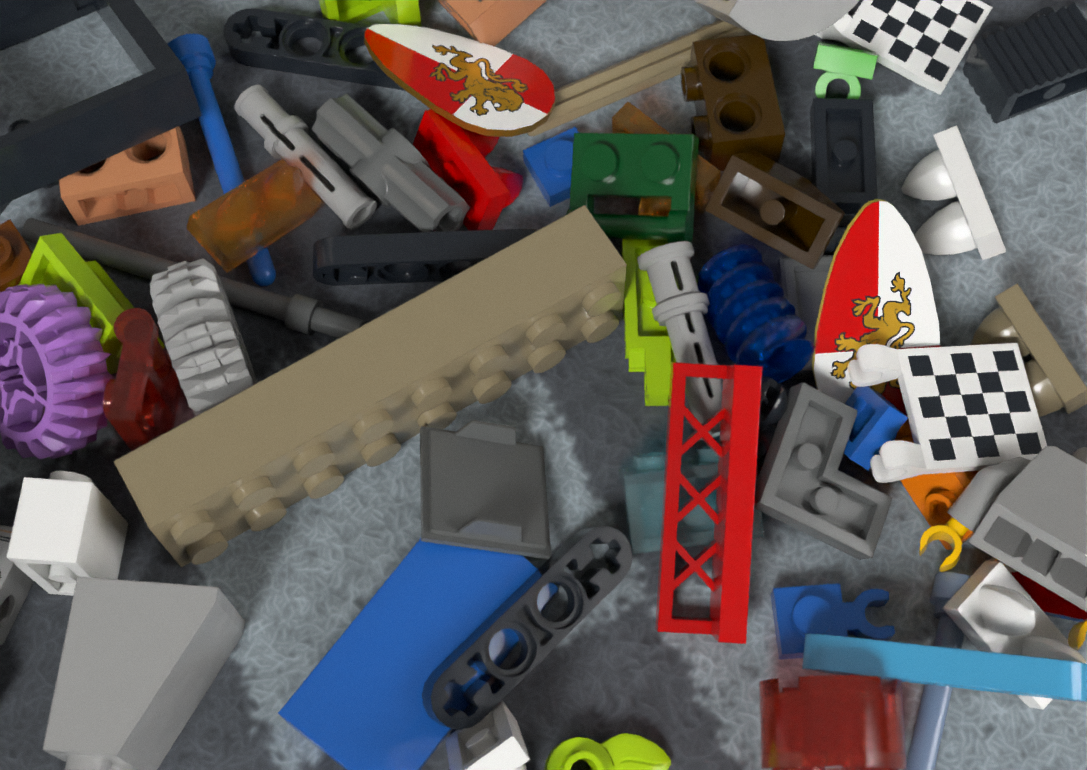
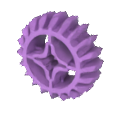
(49, 372)

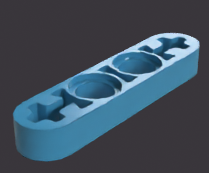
(947, 667)

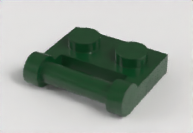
(641, 169)

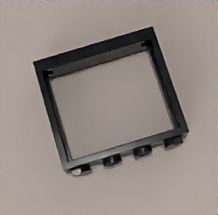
(105, 122)

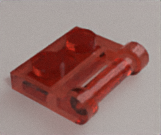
(146, 387)

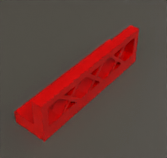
(734, 501)

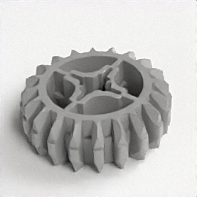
(201, 334)

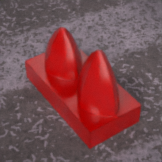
(461, 162)

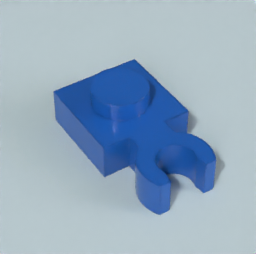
(822, 611)

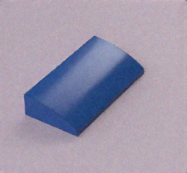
(368, 688)

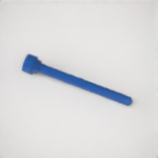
(198, 59)

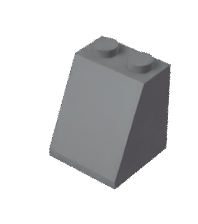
(135, 670)

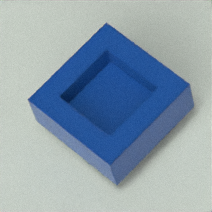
(552, 166)
(874, 424)

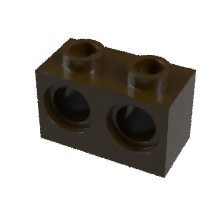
(742, 103)

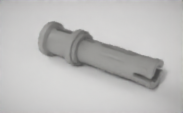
(682, 311)

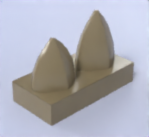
(1049, 372)

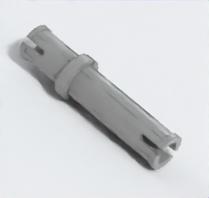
(289, 139)

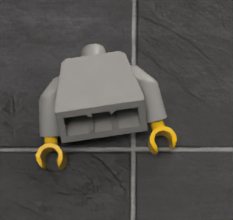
(1030, 520)

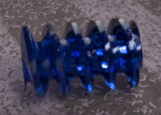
(753, 314)

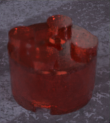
(832, 724)

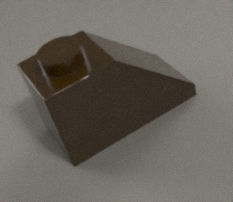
(775, 207)

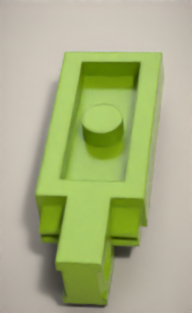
(646, 342)

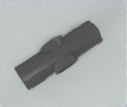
(389, 166)

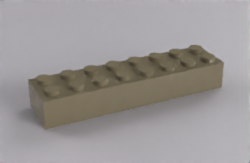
(376, 389)

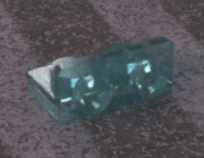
(644, 500)

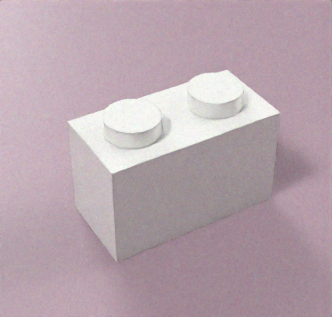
(66, 532)

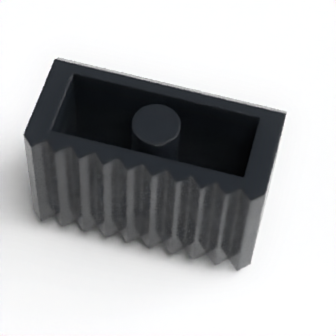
(1029, 62)

